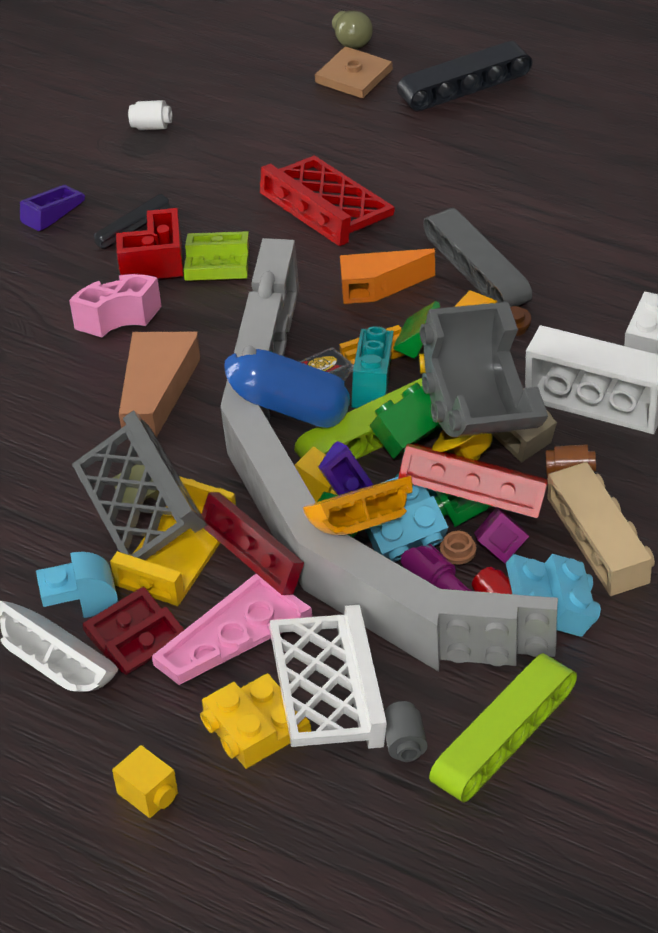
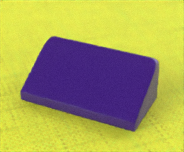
(343, 470)

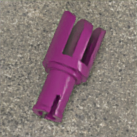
(433, 567)

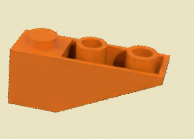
(381, 274)

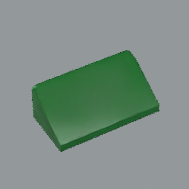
(409, 337)

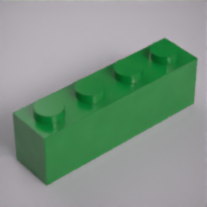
(404, 421)

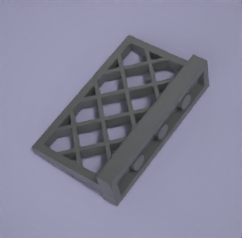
(164, 480)

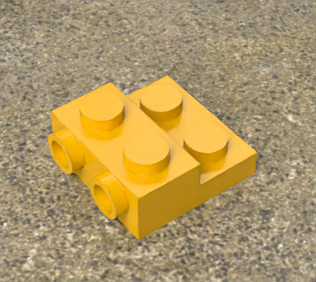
(249, 719)

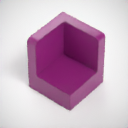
(501, 534)

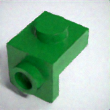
(458, 508)

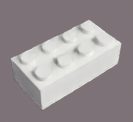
(594, 378)

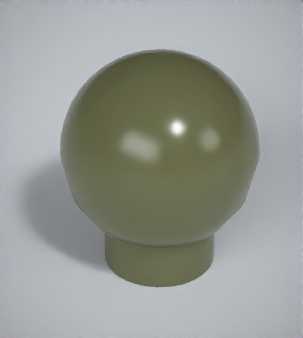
(352, 28)

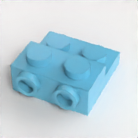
(417, 527)
(559, 579)

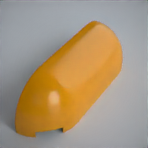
(360, 508)

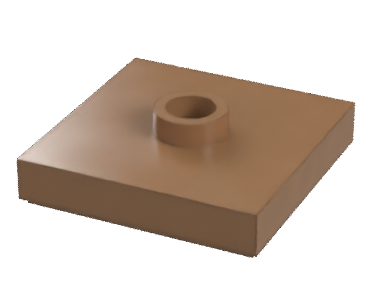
(353, 72)

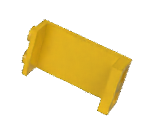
(178, 564)

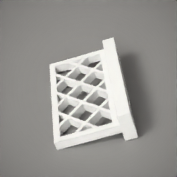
(361, 679)

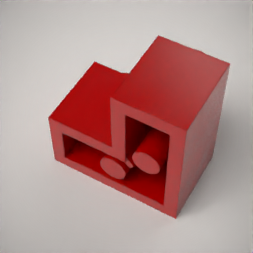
(154, 250)

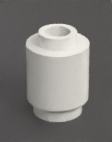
(150, 115)

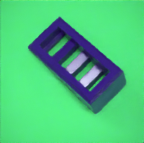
(48, 207)

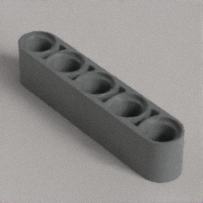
(476, 258)

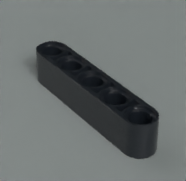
(464, 75)

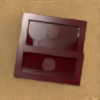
(132, 630)

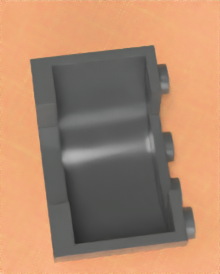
(474, 374)

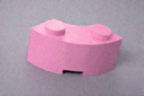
(115, 304)

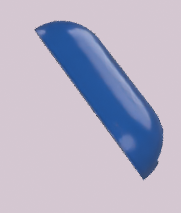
(289, 387)

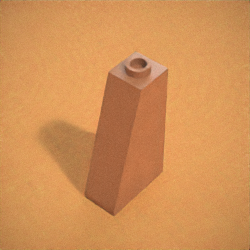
(157, 374)

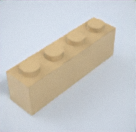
(600, 528)

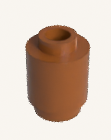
(569, 456)

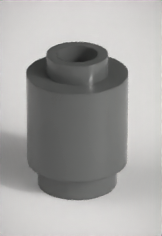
(405, 731)

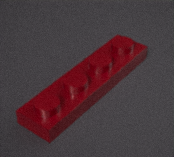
(251, 543)

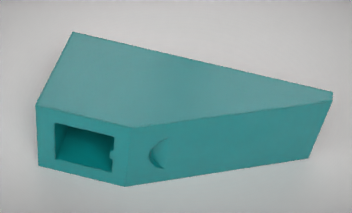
(371, 365)

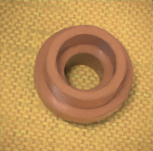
(458, 547)

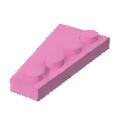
(227, 630)

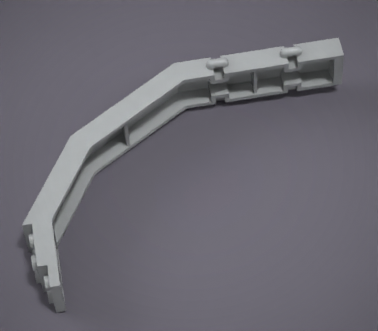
(337, 568)

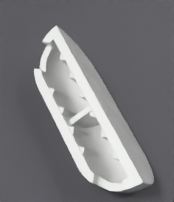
(53, 650)

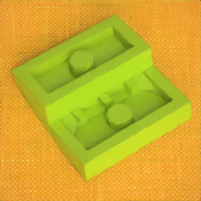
(216, 255)

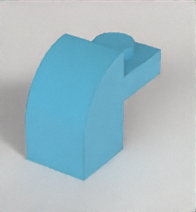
(83, 579)

